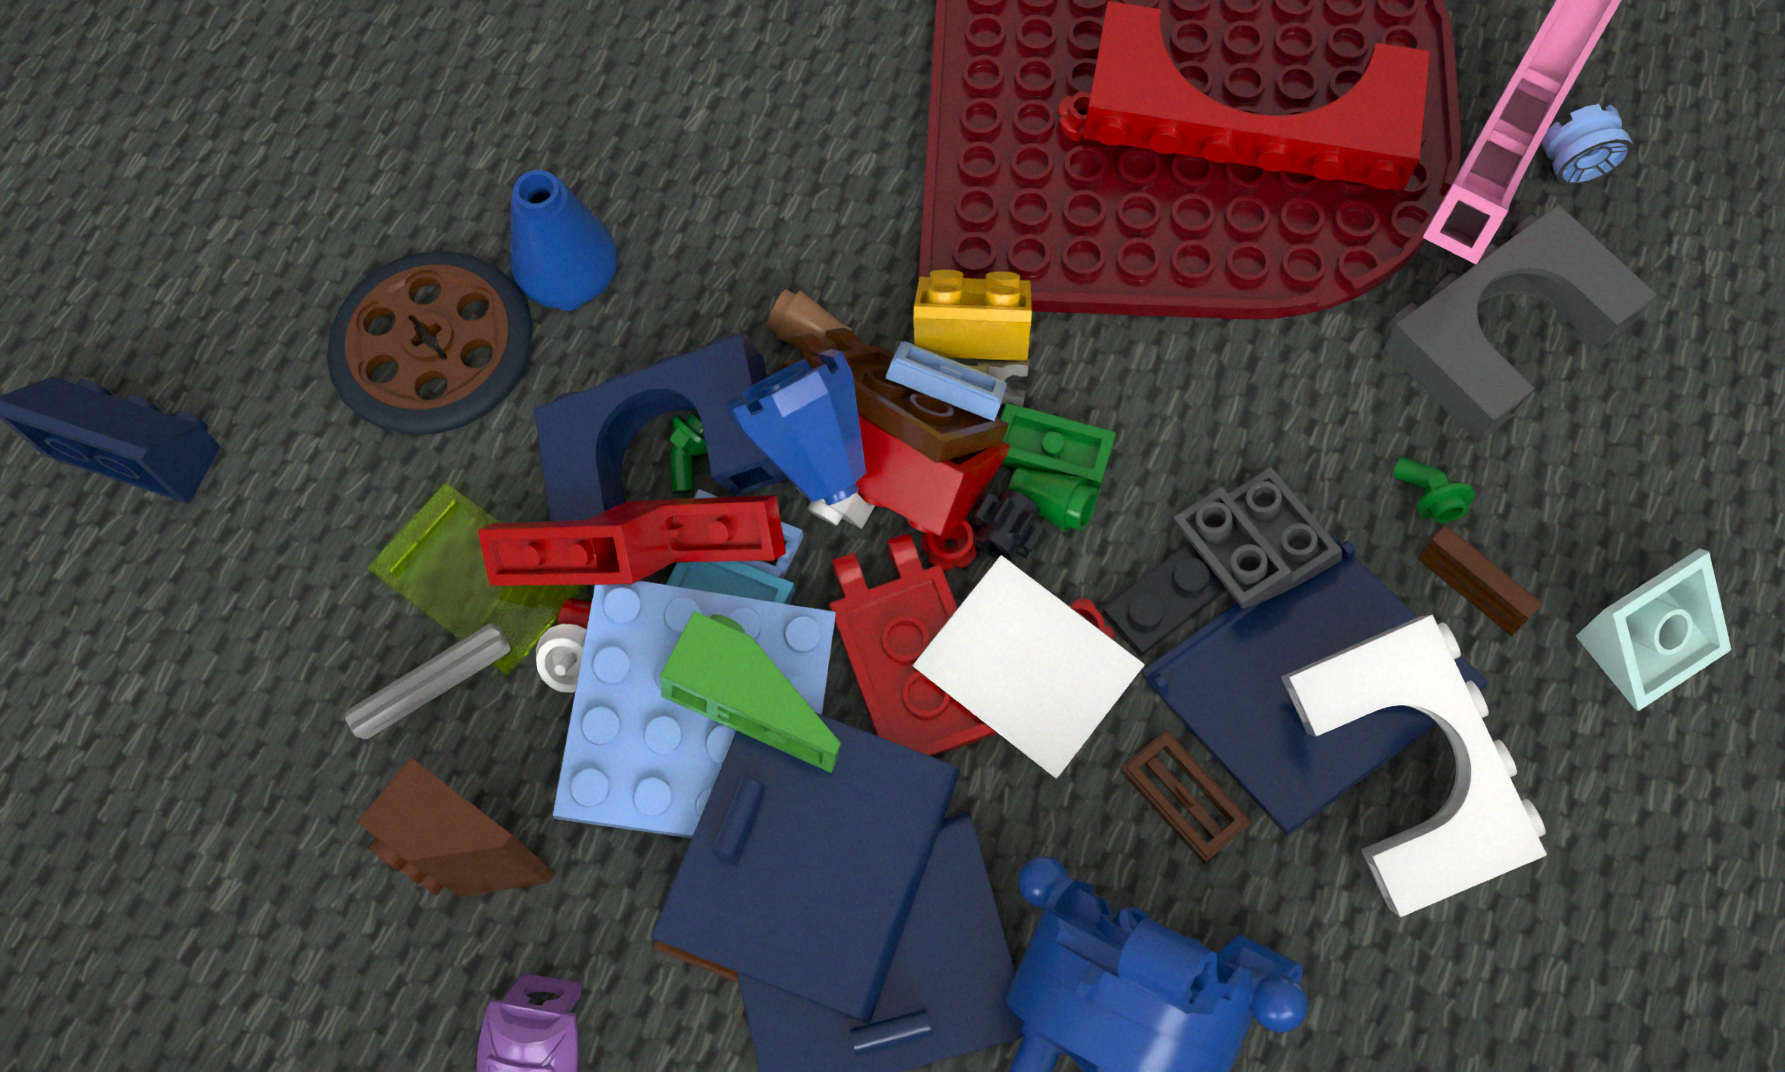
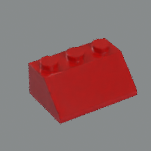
(925, 492)

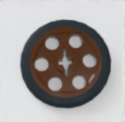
(469, 391)

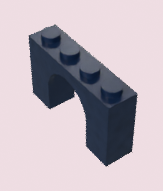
(589, 430)

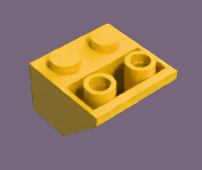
(973, 315)

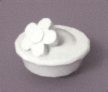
(560, 656)

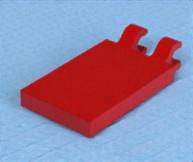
(884, 637)

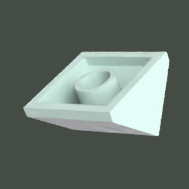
(1660, 631)

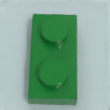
(1056, 444)

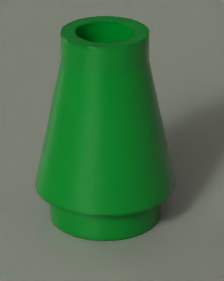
(1061, 498)

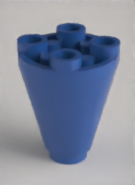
(557, 244)

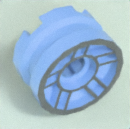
(1587, 145)

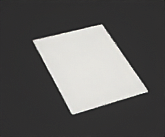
(1028, 666)

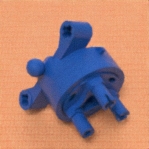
(1135, 992)

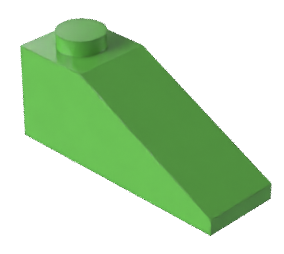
(736, 683)

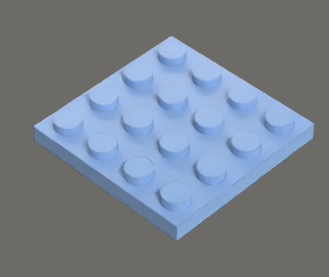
(640, 756)

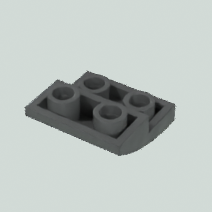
(1258, 538)

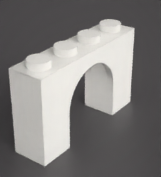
(1483, 822)

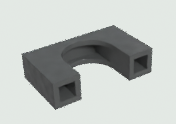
(1543, 259)

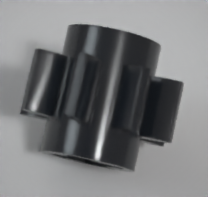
(1006, 525)

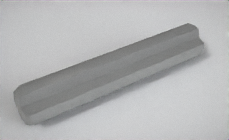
(427, 681)

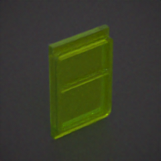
(443, 573)

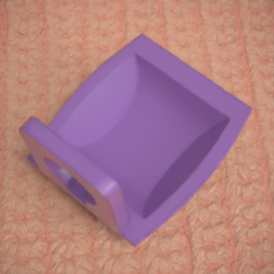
(528, 1035)

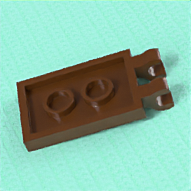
(913, 417)

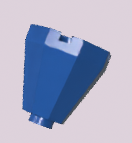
(807, 426)

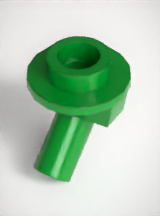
(688, 442)
(1443, 498)

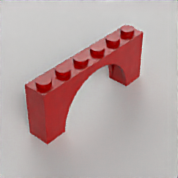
(1360, 138)

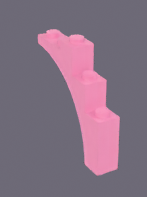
(1516, 127)

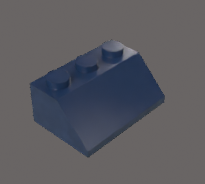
(112, 435)

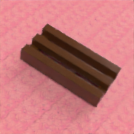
(1479, 580)
(1221, 837)

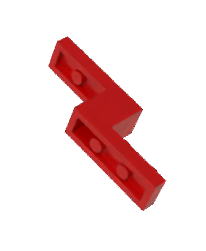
(632, 541)

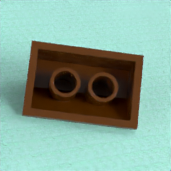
(445, 839)

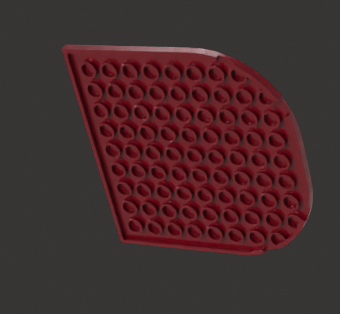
(1173, 230)

